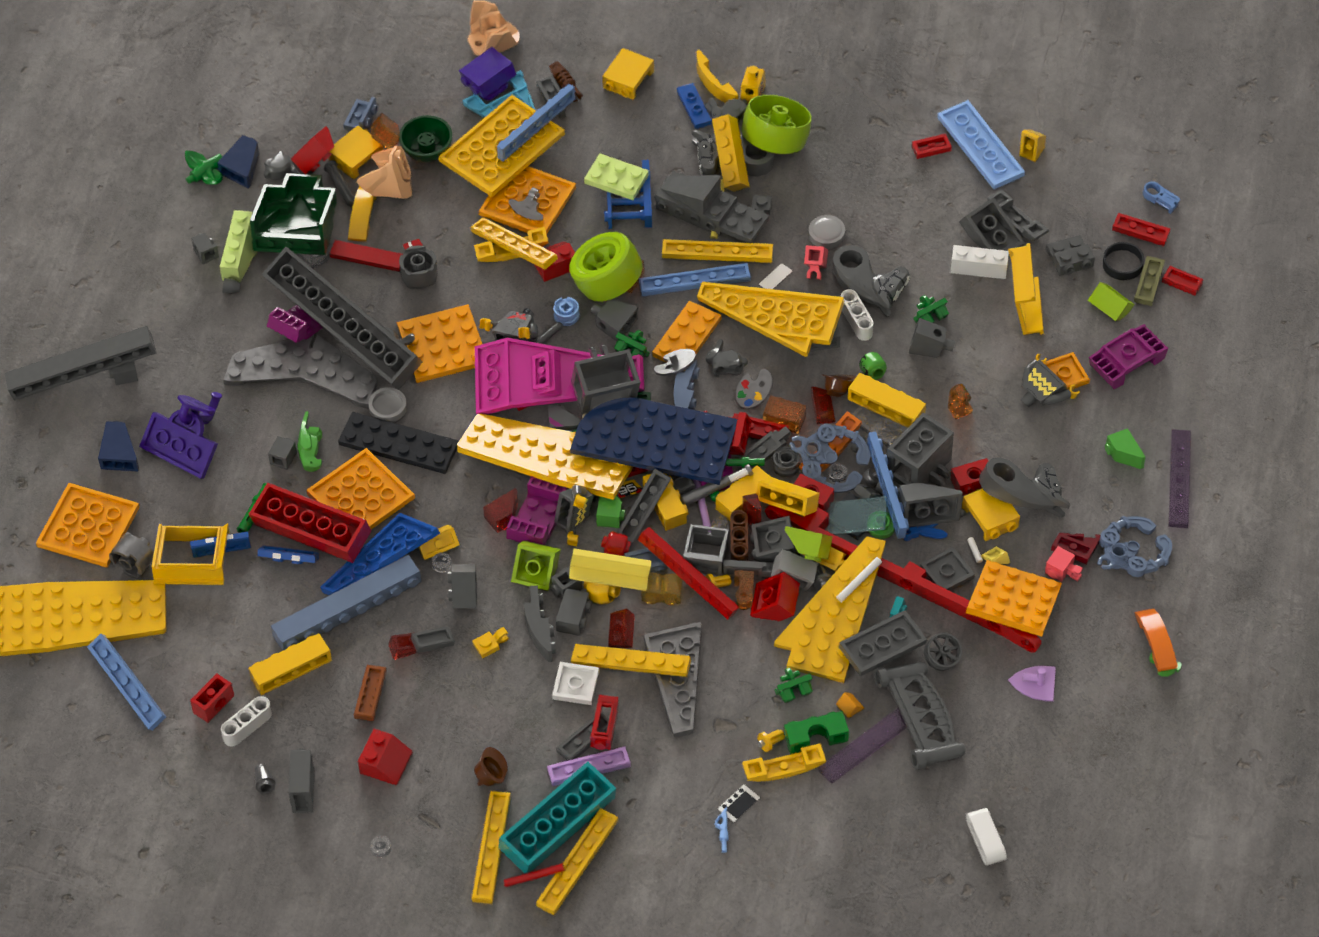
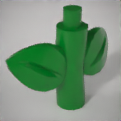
(203, 168)

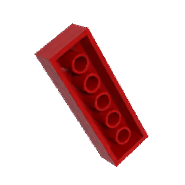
(310, 522)

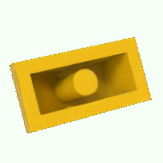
(1031, 144)

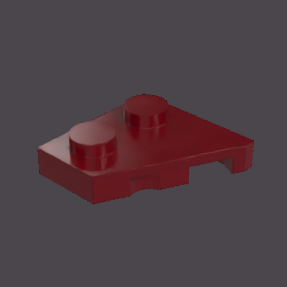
(1077, 544)

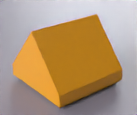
(849, 705)

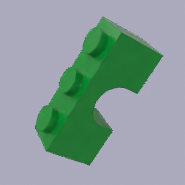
(831, 726)

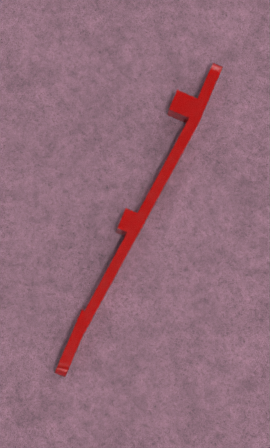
(910, 578)

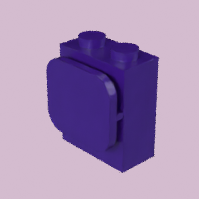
(488, 74)

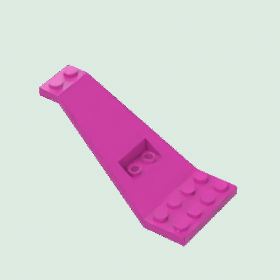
(513, 376)

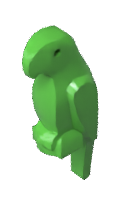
(309, 445)

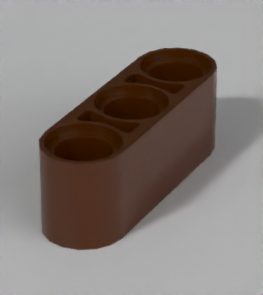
(739, 530)

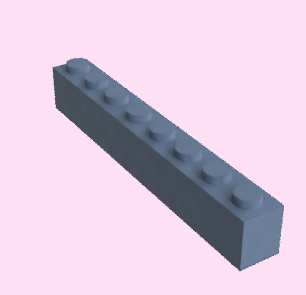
(347, 602)

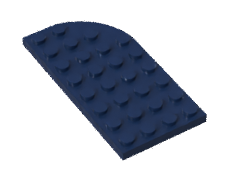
(657, 438)

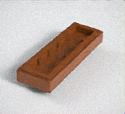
(370, 693)

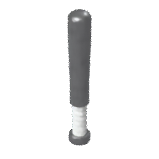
(710, 488)

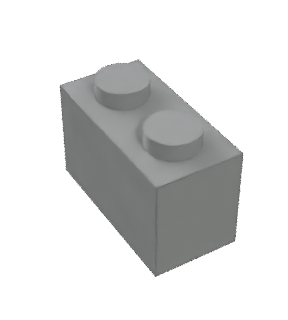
(795, 566)

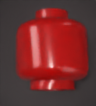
(615, 544)

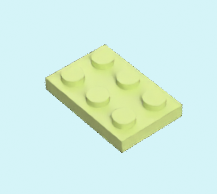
(616, 176)

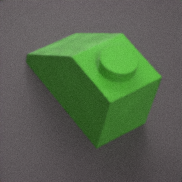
(1125, 449)
(610, 512)

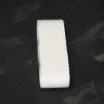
(857, 315)
(243, 729)
(986, 836)

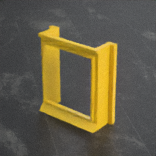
(1026, 290)
(190, 573)

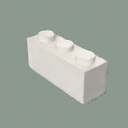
(979, 262)

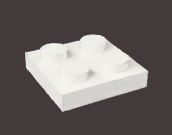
(575, 683)

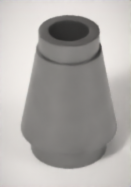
(263, 779)

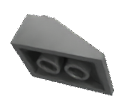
(991, 227)
(929, 504)

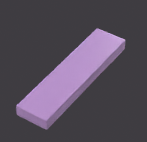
(603, 762)

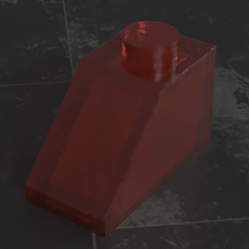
(500, 510)

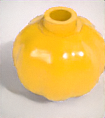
(601, 593)

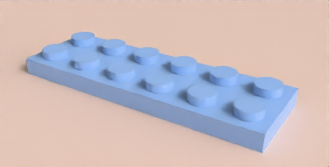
(981, 144)

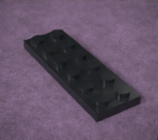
(398, 442)

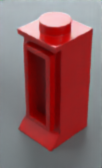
(599, 739)

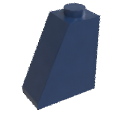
(240, 161)
(117, 449)

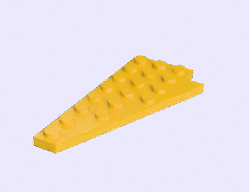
(825, 621)

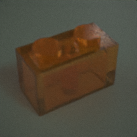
(385, 131)
(785, 413)

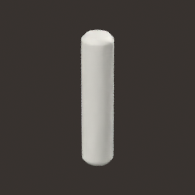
(974, 549)

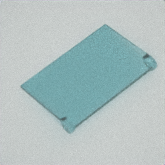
(857, 515)

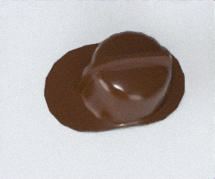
(838, 384)
(491, 767)

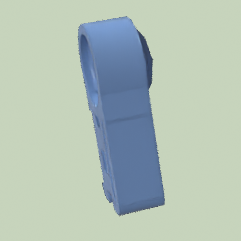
(1163, 198)

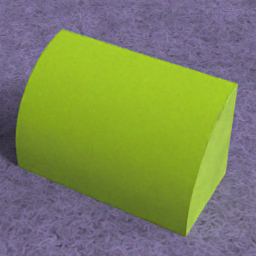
(1110, 301)

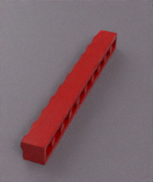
(688, 573)

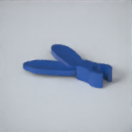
(927, 531)

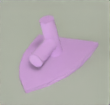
(1035, 682)

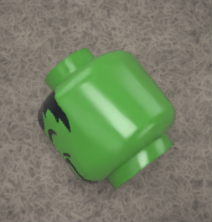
(873, 365)

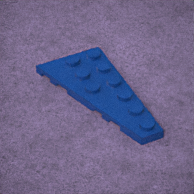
(390, 544)

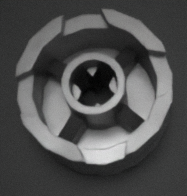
(132, 555)

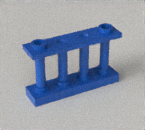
(643, 200)

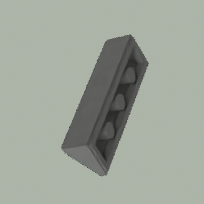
(644, 505)

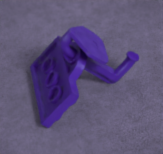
(181, 436)

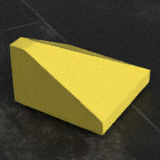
(996, 555)

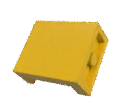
(627, 73)
(354, 151)
(991, 514)

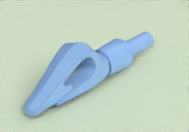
(723, 829)

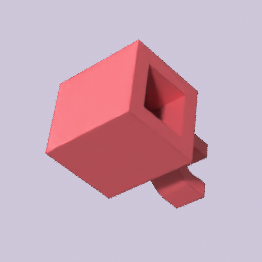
(815, 258)
(1062, 564)

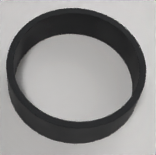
(1126, 247)

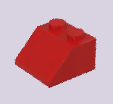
(314, 151)
(561, 265)
(775, 598)
(384, 757)

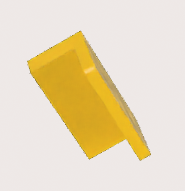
(444, 541)

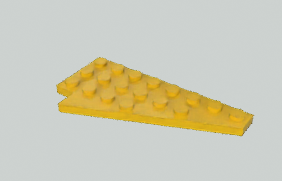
(781, 315)

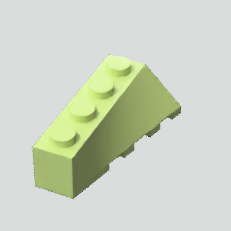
(238, 247)

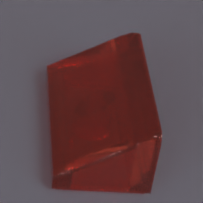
(822, 406)
(752, 507)
(621, 629)

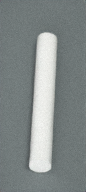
(859, 579)

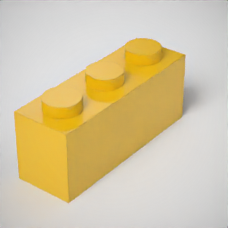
(787, 496)
(731, 499)
(669, 507)

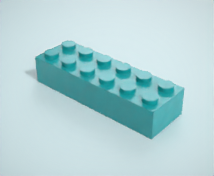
(557, 818)

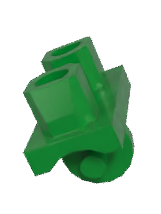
(928, 309)
(625, 342)
(786, 689)

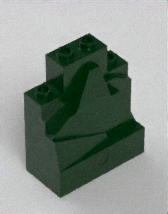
(294, 216)

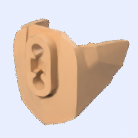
(490, 29)
(391, 178)

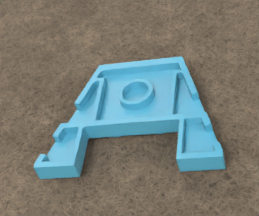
(520, 91)

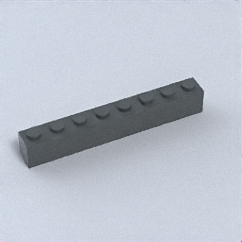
(80, 363)

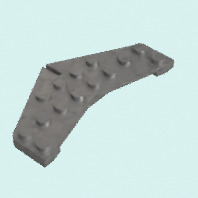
(294, 361)

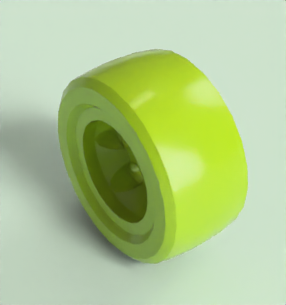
(776, 124)
(605, 266)

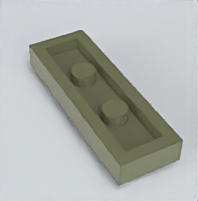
(1149, 281)

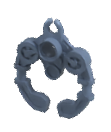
(825, 455)
(1124, 554)

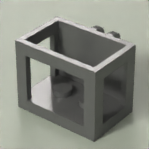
(604, 378)
(924, 449)

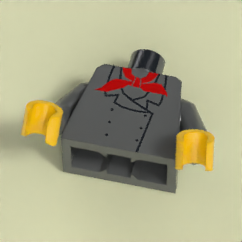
(513, 325)

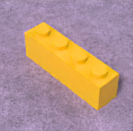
(730, 152)
(885, 400)
(290, 664)

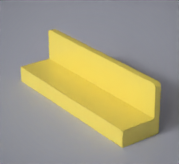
(609, 569)

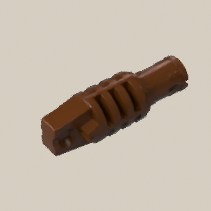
(564, 78)

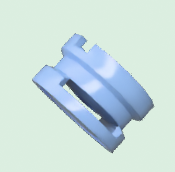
(566, 311)

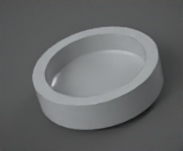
(826, 231)
(387, 404)

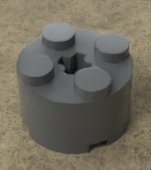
(418, 267)

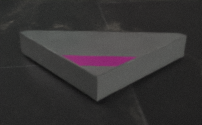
(560, 418)

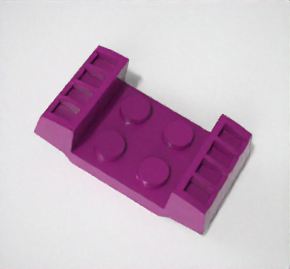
(293, 323)
(1126, 354)
(536, 514)

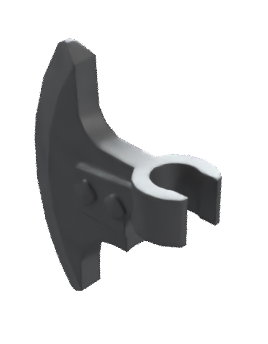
(528, 207)

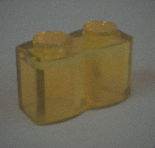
(663, 589)

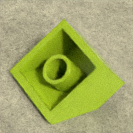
(812, 544)
(535, 565)

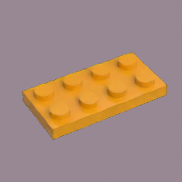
(688, 330)

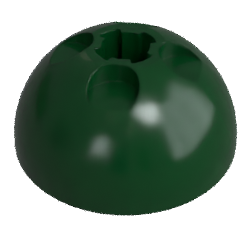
(425, 138)

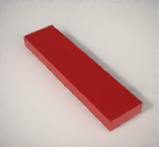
(365, 255)

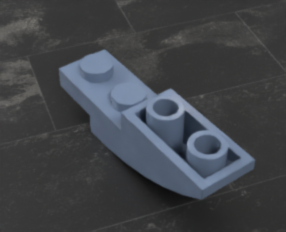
(684, 387)

